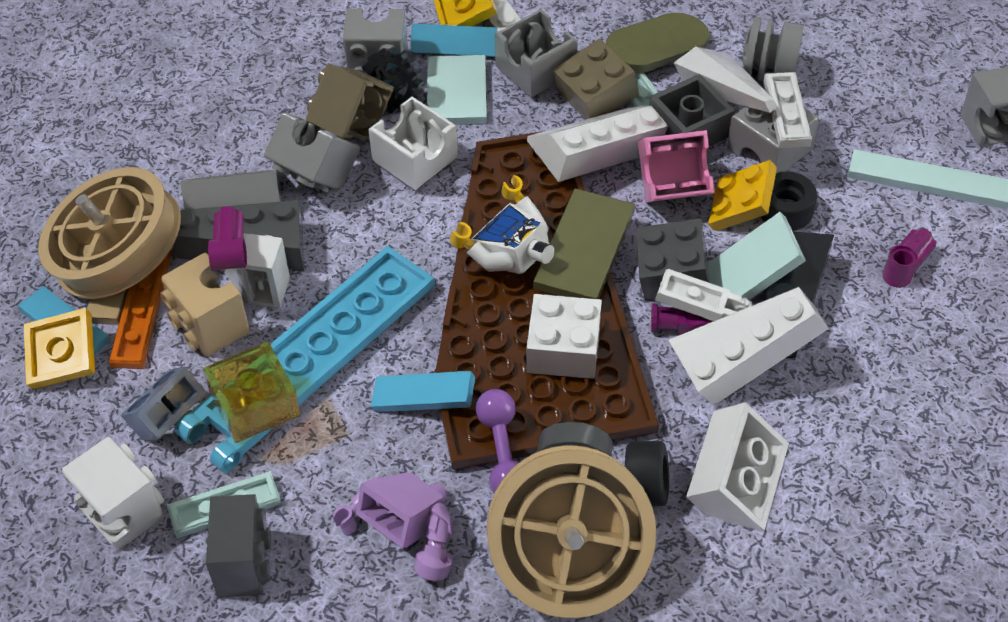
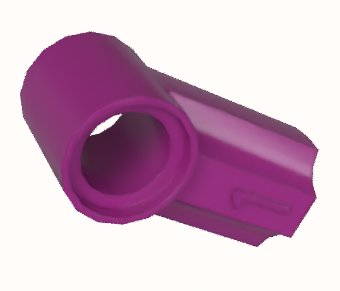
(228, 243)
(908, 257)

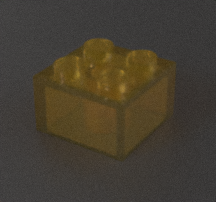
(252, 392)

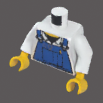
(511, 238)

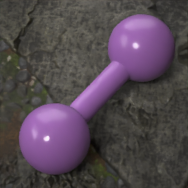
(496, 410)

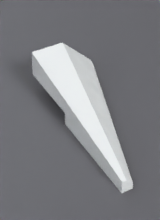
(725, 77)

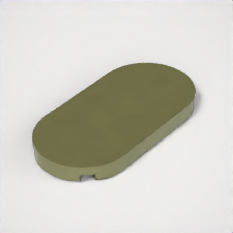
(658, 40)

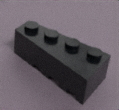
(808, 275)

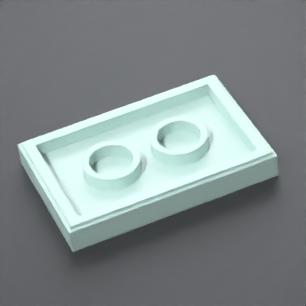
(458, 88)
(757, 259)

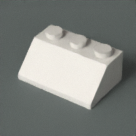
(738, 467)

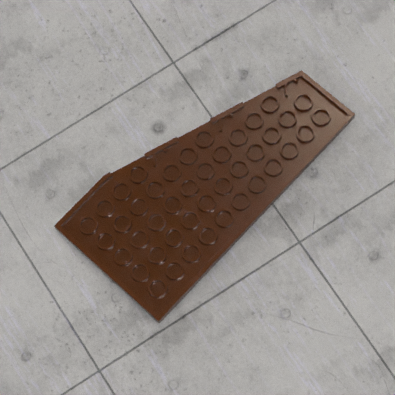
(490, 324)

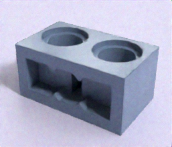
(163, 404)

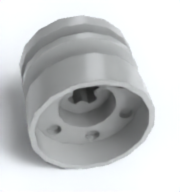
(770, 49)

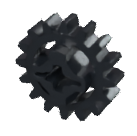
(397, 72)

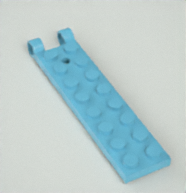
(324, 341)

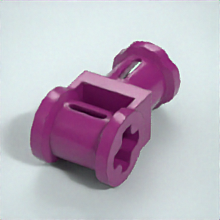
(675, 319)

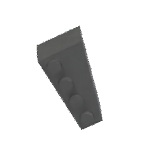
(272, 218)

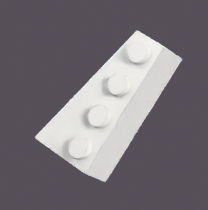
(747, 343)

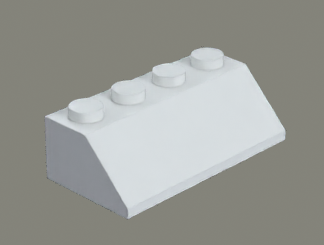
(596, 141)

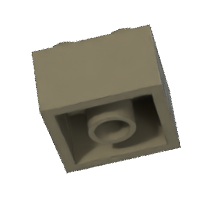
(596, 80)

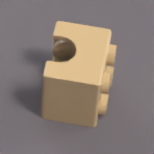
(203, 309)

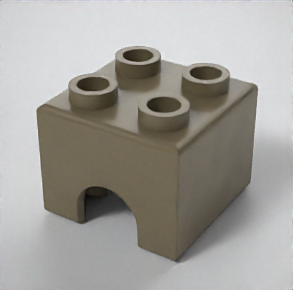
(348, 102)

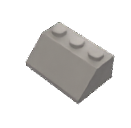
(232, 189)

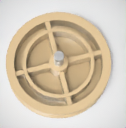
(109, 233)
(571, 531)

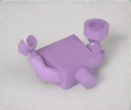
(405, 512)

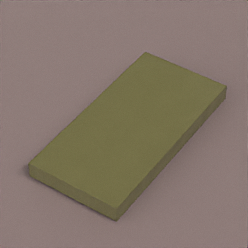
(585, 245)

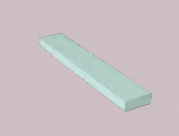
(929, 178)

